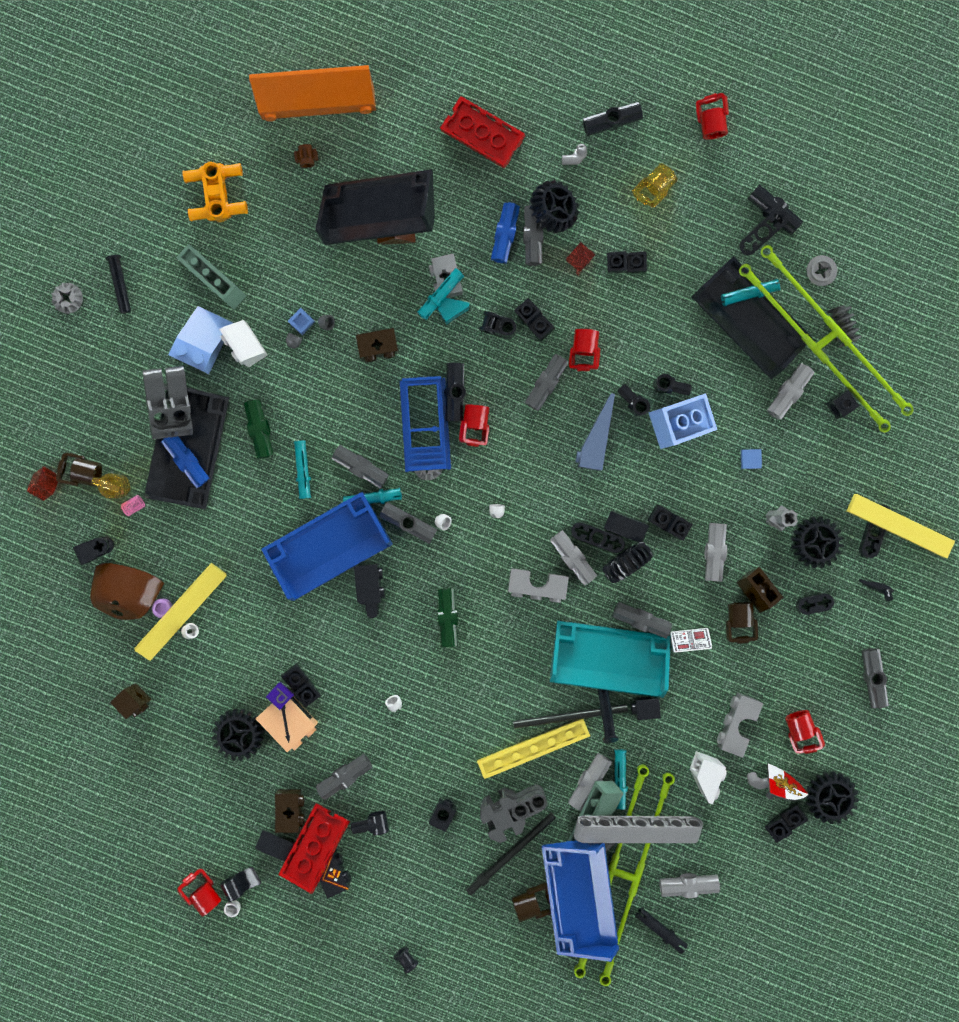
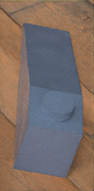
(593, 449)

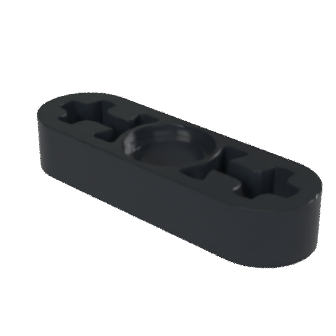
(771, 218)
(875, 546)
(609, 547)

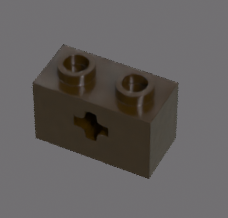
(368, 340)
(759, 590)
(131, 701)
(284, 820)

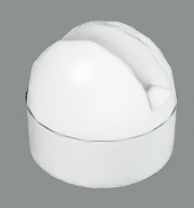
(496, 510)
(443, 522)
(185, 628)
(393, 703)
(232, 908)

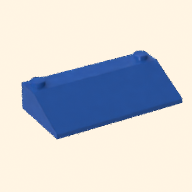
(326, 547)
(581, 900)

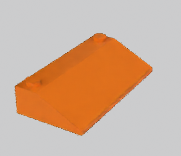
(313, 92)

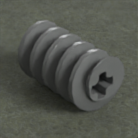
(843, 320)

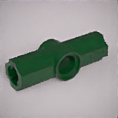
(258, 429)
(447, 617)

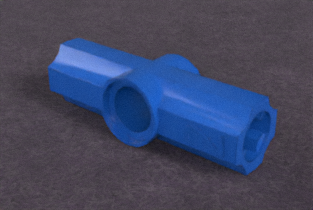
(505, 233)
(185, 461)

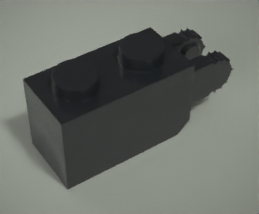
(369, 587)

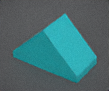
(451, 309)

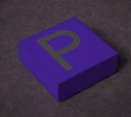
(279, 695)

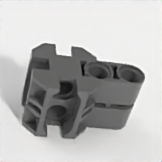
(177, 400)
(506, 814)

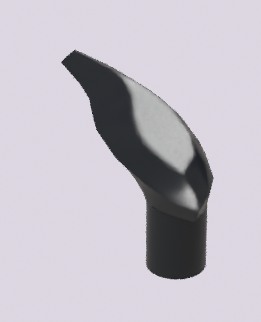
(880, 587)

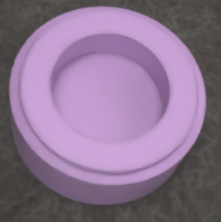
(160, 607)

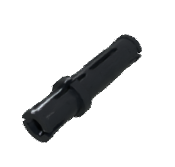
(667, 935)

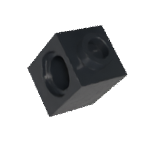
(842, 404)
(646, 708)
(442, 822)

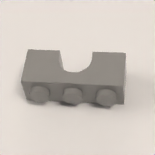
(554, 588)
(742, 708)

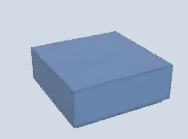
(301, 321)
(751, 459)

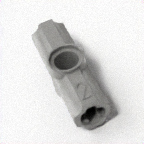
(790, 391)
(781, 518)
(715, 552)
(573, 557)
(595, 772)
(689, 885)

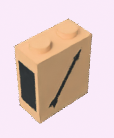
(288, 723)

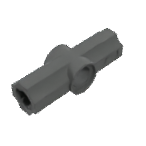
(532, 238)
(546, 382)
(360, 466)
(396, 516)
(642, 620)
(877, 690)
(344, 776)

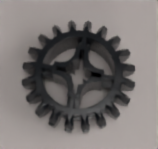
(545, 198)
(818, 549)
(627, 562)
(240, 741)
(817, 799)

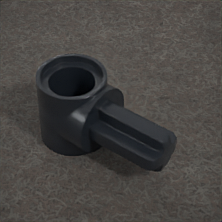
(673, 386)
(632, 399)
(376, 824)

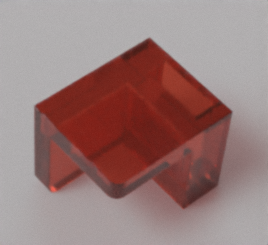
(580, 258)
(43, 483)

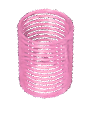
(134, 509)

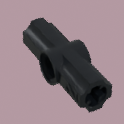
(624, 115)
(767, 203)
(455, 379)

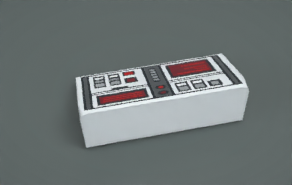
(690, 640)

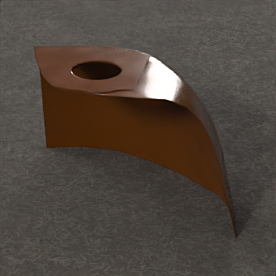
(129, 586)

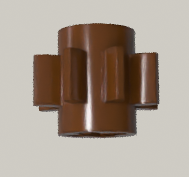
(305, 156)

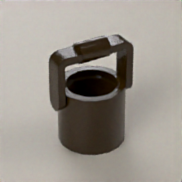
(81, 470)
(741, 616)
(527, 905)

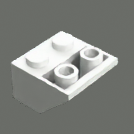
(243, 342)
(708, 775)

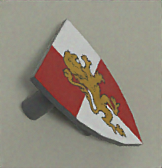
(783, 785)

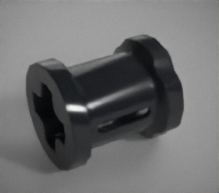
(406, 959)

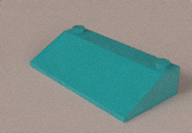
(610, 659)

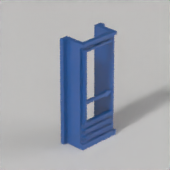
(425, 457)

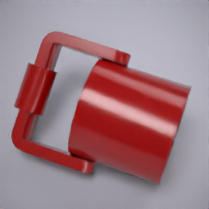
(713, 120)
(585, 344)
(476, 419)
(803, 728)
(203, 898)

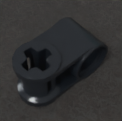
(496, 325)
(92, 550)

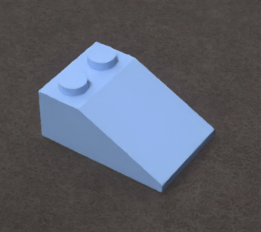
(200, 340)
(682, 421)

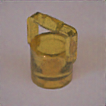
(657, 183)
(112, 485)

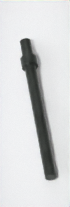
(566, 716)
(484, 878)

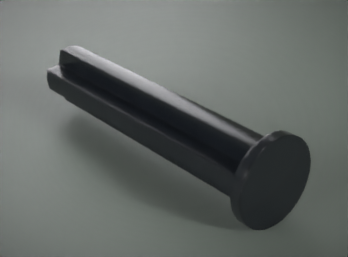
(119, 283)
(607, 718)

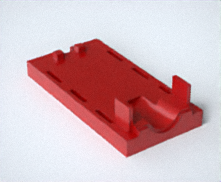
(481, 133)
(315, 848)

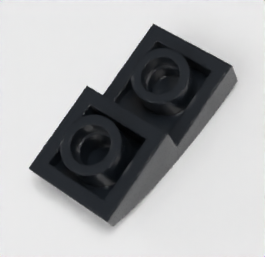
(627, 262)
(534, 319)
(670, 522)
(626, 526)
(301, 685)
(785, 822)
(274, 845)

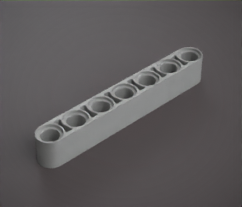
(638, 829)

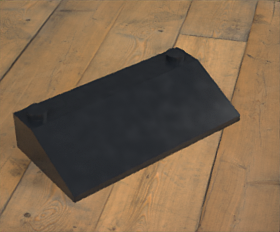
(377, 208)
(752, 322)
(165, 478)

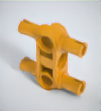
(215, 192)

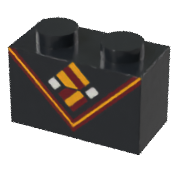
(335, 877)

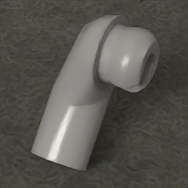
(577, 157)
(757, 782)

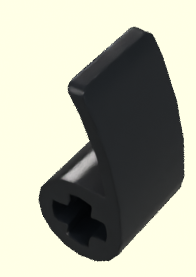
(237, 884)

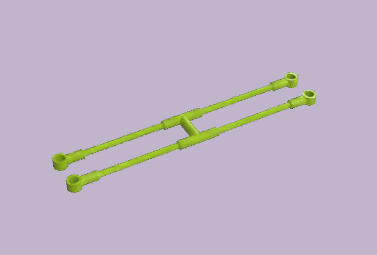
(817, 347)
(636, 877)

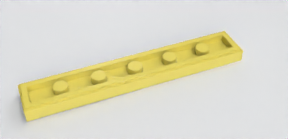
(900, 526)
(180, 612)
(533, 748)

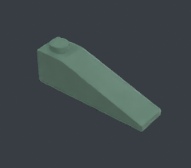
(211, 276)
(601, 801)

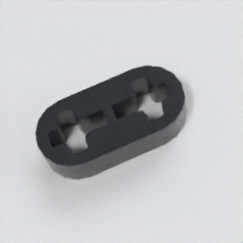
(816, 608)

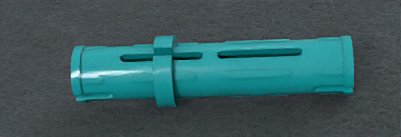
(749, 292)
(434, 301)
(302, 469)
(380, 496)
(620, 775)

